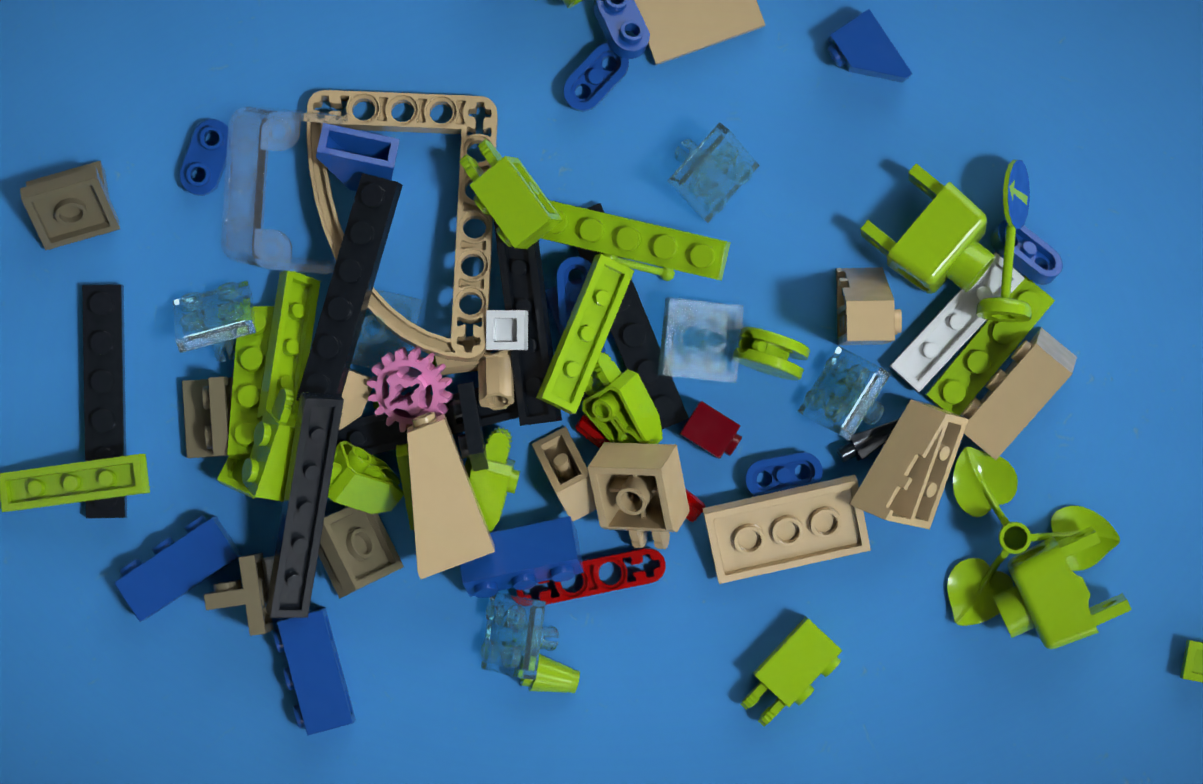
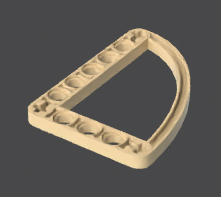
(466, 247)

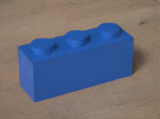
(525, 557)
(176, 567)
(314, 672)

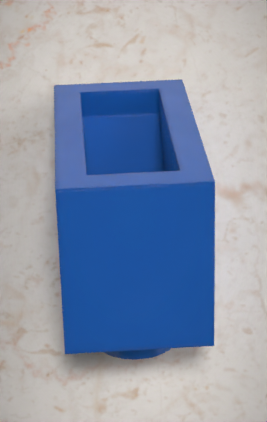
(867, 50)
(356, 152)

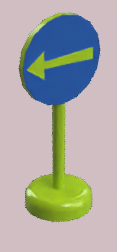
(1016, 205)

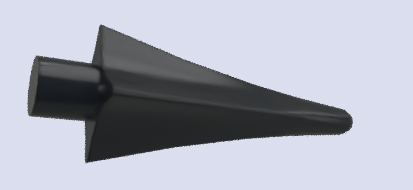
(866, 442)

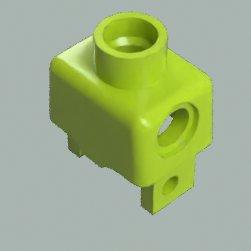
(940, 241)
(1052, 595)

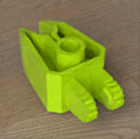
(621, 405)
(363, 481)
(494, 483)

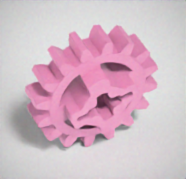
(399, 374)

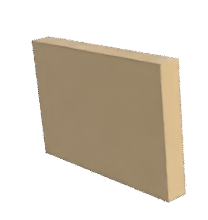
(692, 25)

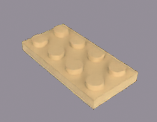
(786, 529)

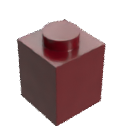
(711, 431)

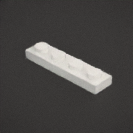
(950, 329)

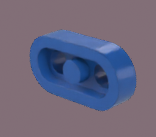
(616, 20)
(595, 77)
(204, 156)
(1031, 254)
(566, 290)
(783, 473)

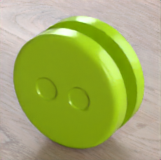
(770, 353)

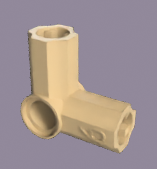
(494, 374)

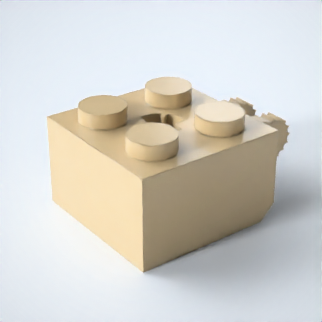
(639, 490)

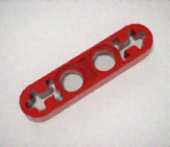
(594, 585)

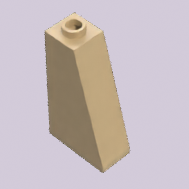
(445, 508)

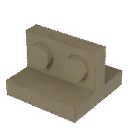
(70, 205)
(207, 416)
(356, 550)
(252, 594)

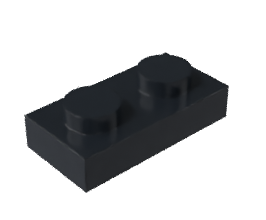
(467, 412)

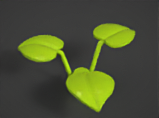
(983, 485)

